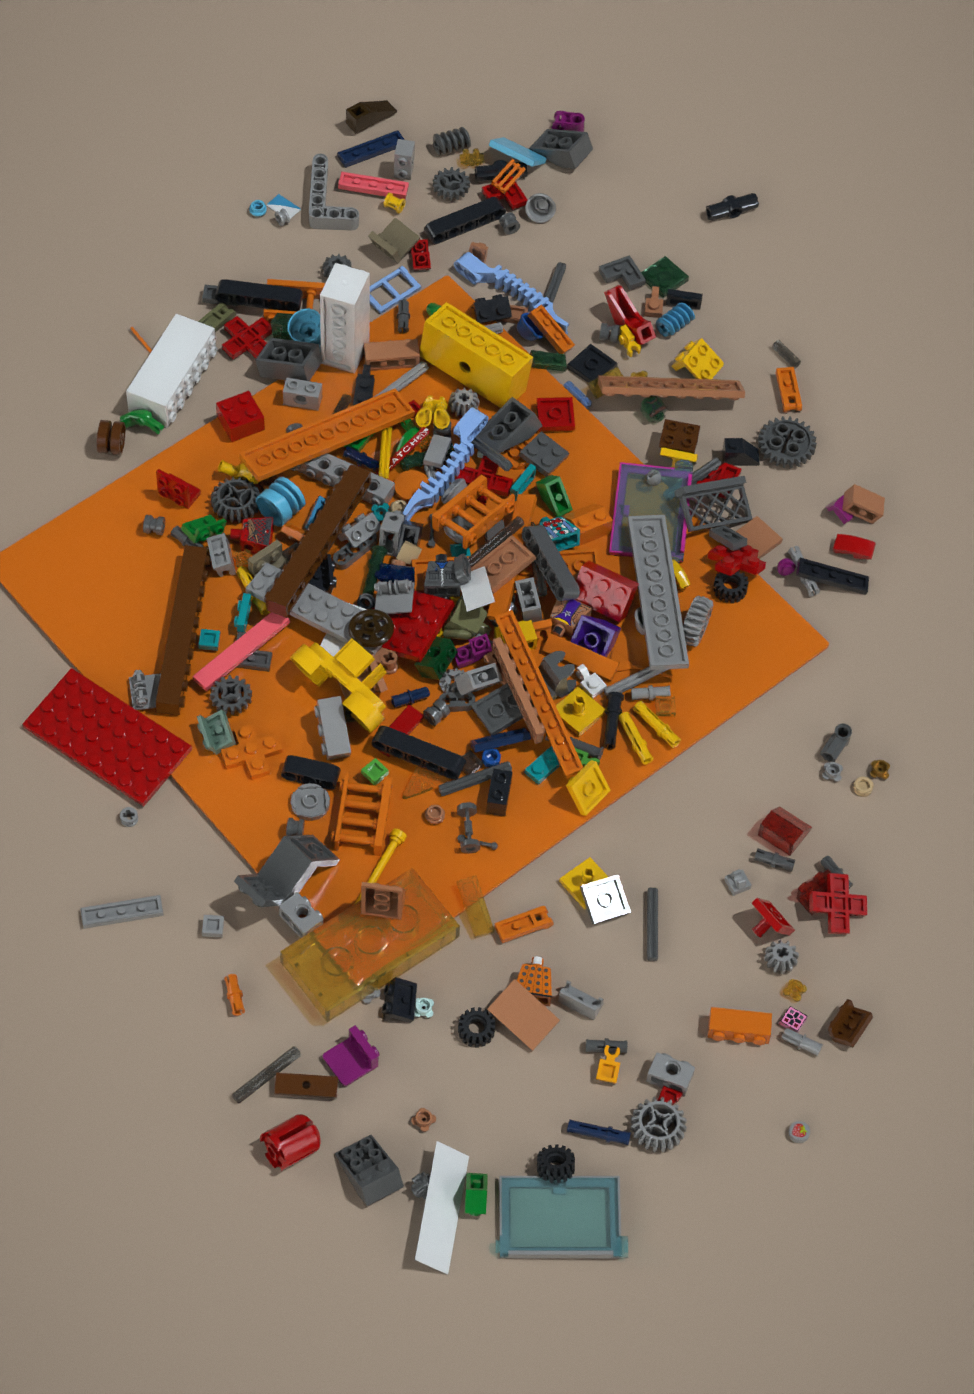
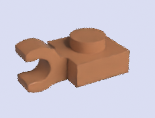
(653, 305)

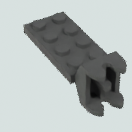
(500, 708)

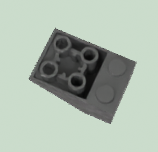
(370, 1170)

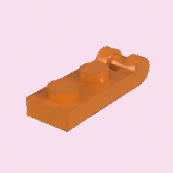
(788, 389)
(523, 924)

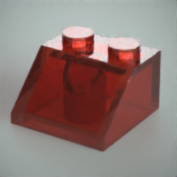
(783, 830)

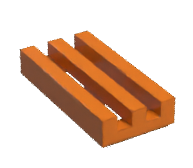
(515, 167)

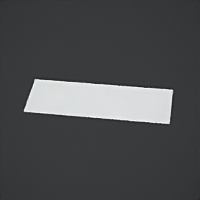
(442, 1208)

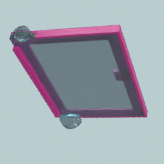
(639, 498)

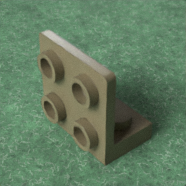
(395, 240)
(271, 554)

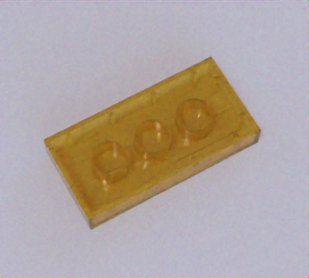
(364, 952)

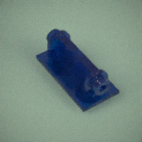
(395, 572)

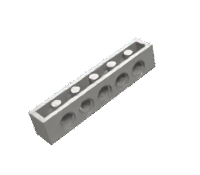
(330, 469)

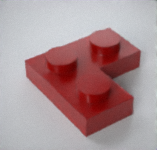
(513, 196)

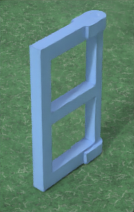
(384, 281)

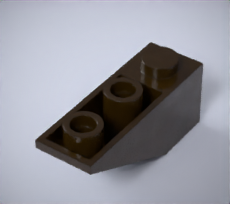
(367, 114)

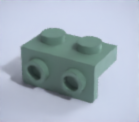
(216, 732)

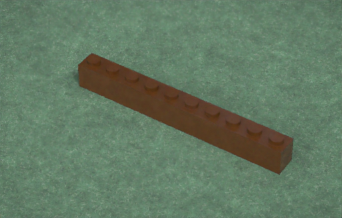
(317, 541)
(182, 630)

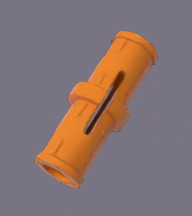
(234, 994)

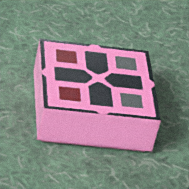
(793, 1019)

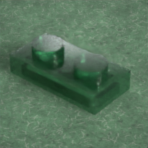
(548, 360)

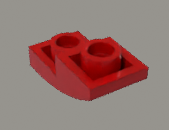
(421, 255)
(854, 545)

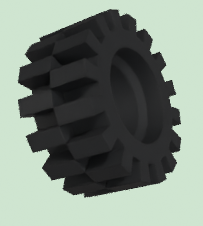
(731, 594)
(476, 1016)
(553, 1155)

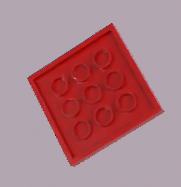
(417, 630)

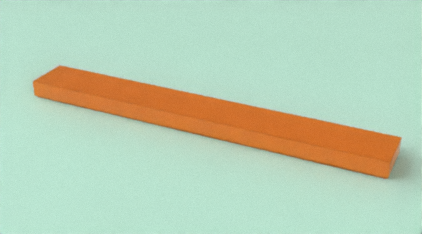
(525, 509)

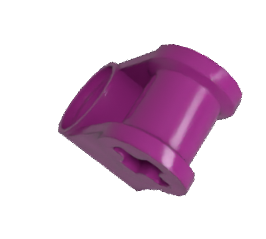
(569, 121)

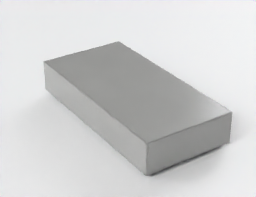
(437, 451)

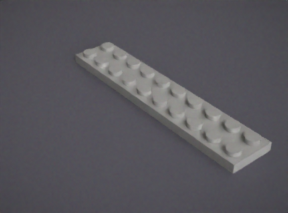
(658, 592)

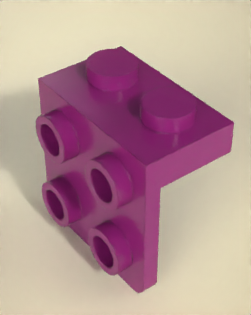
(352, 1057)

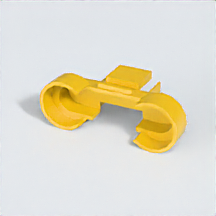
(346, 667)

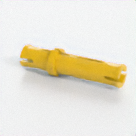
(246, 578)
(663, 730)
(638, 744)

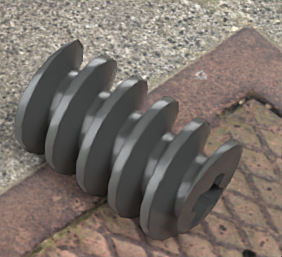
(451, 139)

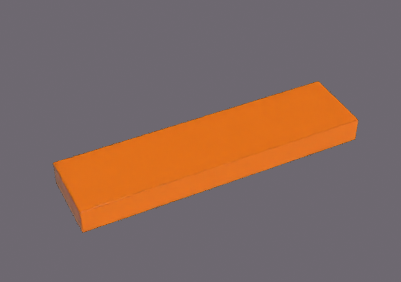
(579, 655)

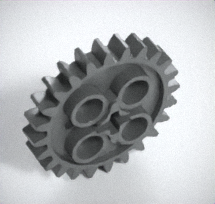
(775, 435)

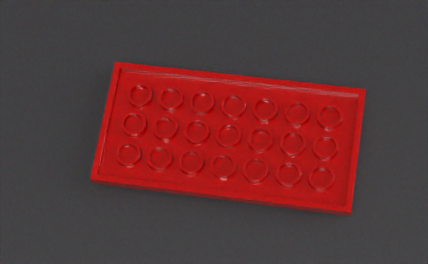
(107, 737)

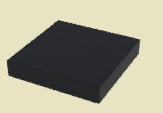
(591, 363)

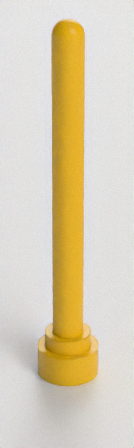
(396, 838)

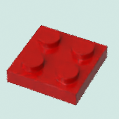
(556, 413)

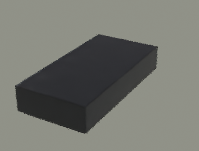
(692, 299)

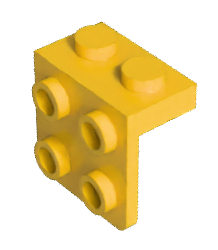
(699, 360)

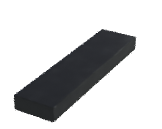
(832, 576)

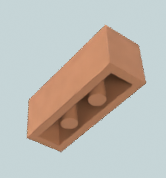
(392, 354)

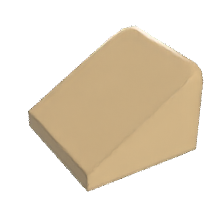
(408, 552)

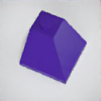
(595, 635)

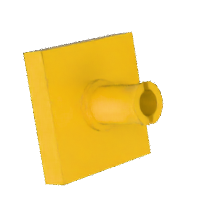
(678, 455)
(579, 711)
(588, 787)
(582, 874)

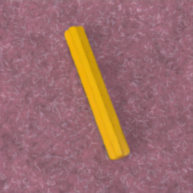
(385, 452)

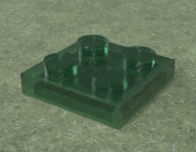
(665, 276)

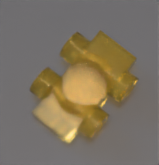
(468, 159)

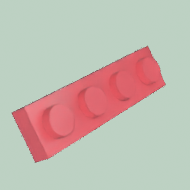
(372, 185)

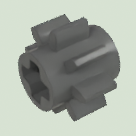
(420, 1185)

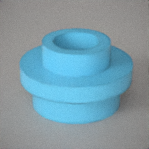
(257, 208)

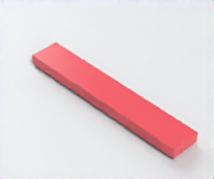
(240, 650)

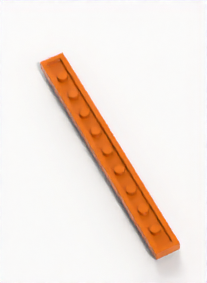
(539, 694)

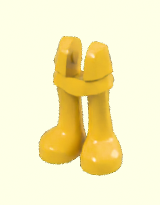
(434, 407)

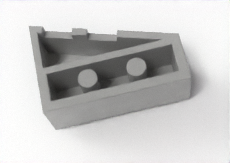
(332, 728)

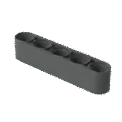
(550, 563)

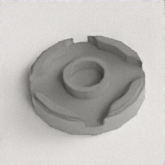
(310, 802)

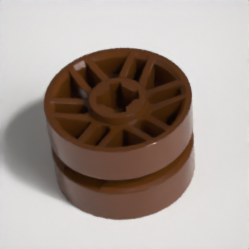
(111, 437)

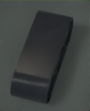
(310, 771)

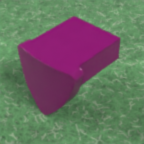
(837, 507)

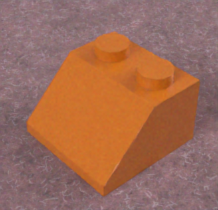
(592, 521)

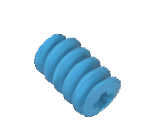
(675, 319)

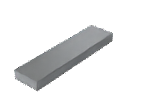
(121, 911)

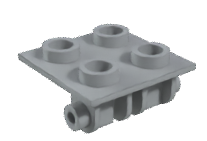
(394, 597)
(144, 690)

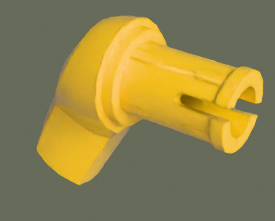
(236, 471)
(680, 576)

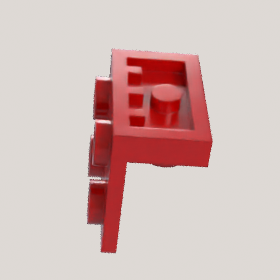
(176, 489)

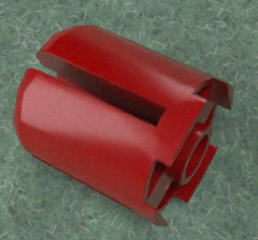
(291, 1141)

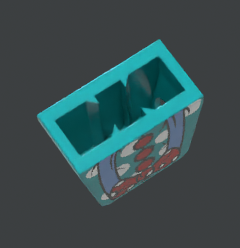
(562, 532)

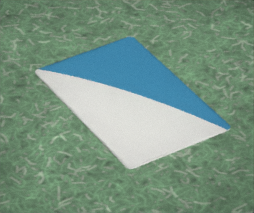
(280, 202)

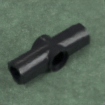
(489, 172)
(732, 206)

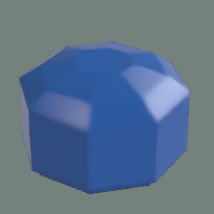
(491, 757)

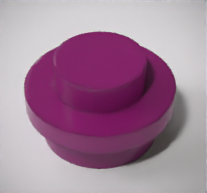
(786, 567)

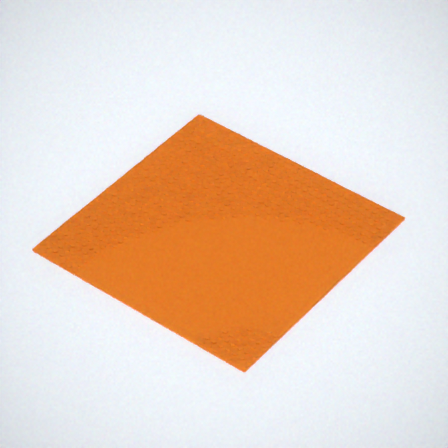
(111, 594)

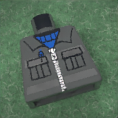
(441, 578)

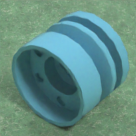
(305, 326)
(280, 501)

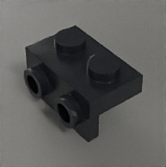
(492, 309)
(324, 577)

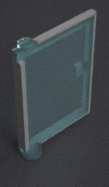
(560, 1218)

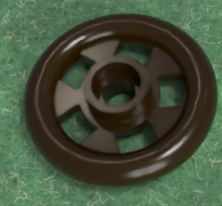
(374, 640)

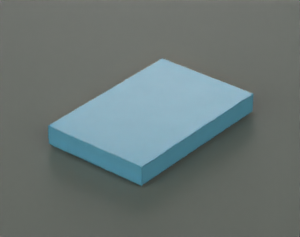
(517, 151)

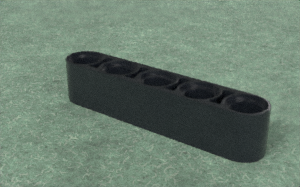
(464, 220)
(259, 295)
(418, 752)

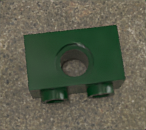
(437, 658)

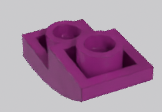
(474, 651)

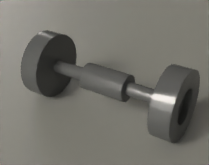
(467, 810)

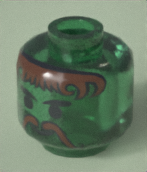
(653, 409)

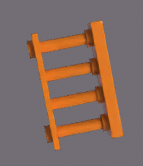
(310, 290)
(469, 497)
(378, 824)

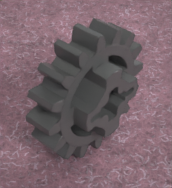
(451, 183)
(231, 695)

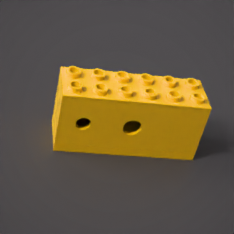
(475, 355)

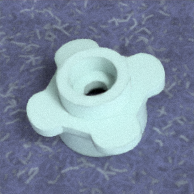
(424, 1002)

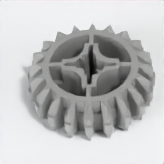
(697, 620)
(670, 1115)

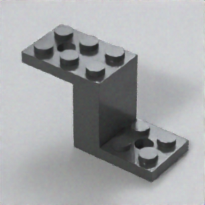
(286, 870)

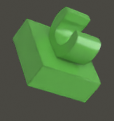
(375, 771)

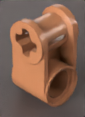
(384, 657)

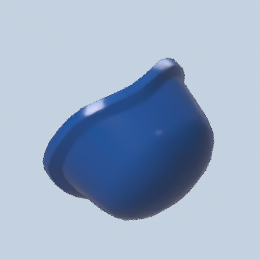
(528, 329)

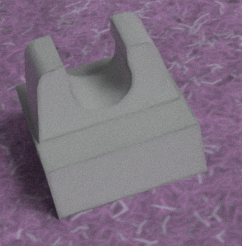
(737, 882)

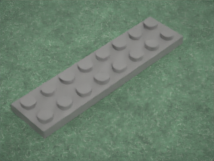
(314, 607)

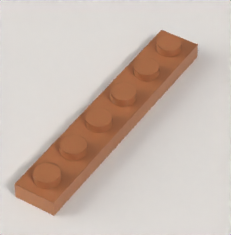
(516, 685)

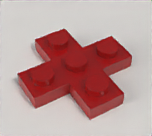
(246, 337)
(495, 483)
(732, 561)
(838, 903)

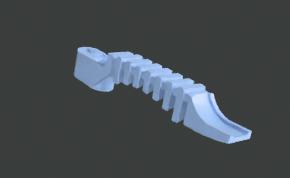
(478, 272)
(466, 429)

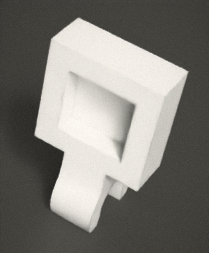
(591, 684)

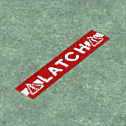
(412, 443)

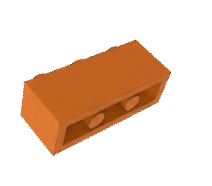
(739, 1025)

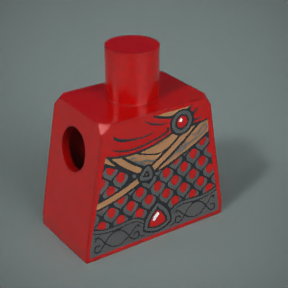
(255, 534)

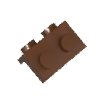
(849, 1024)

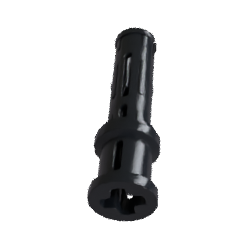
(612, 711)

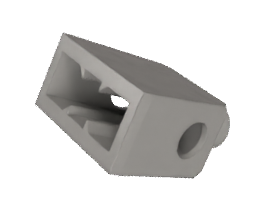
(391, 525)

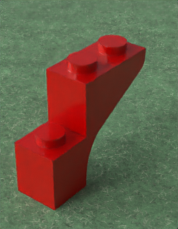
(626, 314)

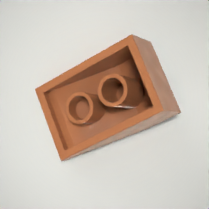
(382, 900)

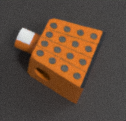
(537, 980)

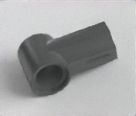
(837, 743)

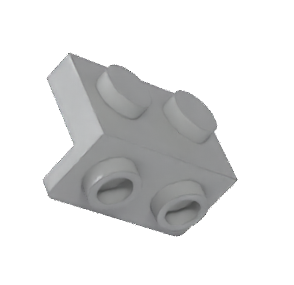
(360, 530)

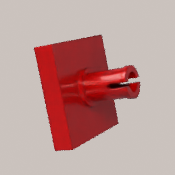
(772, 918)

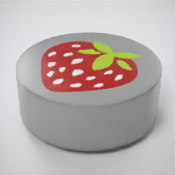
(799, 1132)

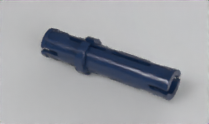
(604, 1133)

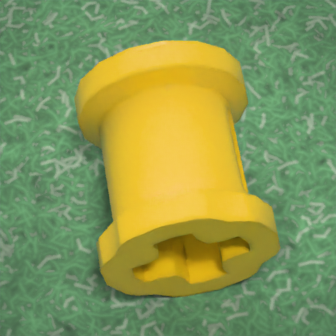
(394, 203)

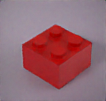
(240, 416)

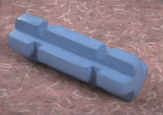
(586, 402)

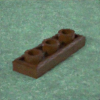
(293, 1084)

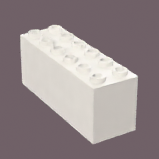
(345, 317)
(172, 369)

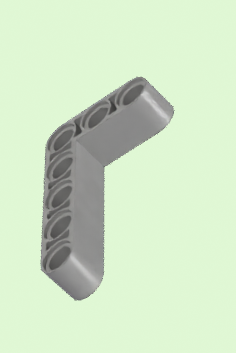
(327, 216)

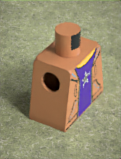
(566, 616)

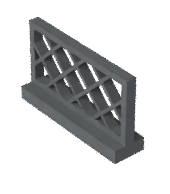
(707, 489)

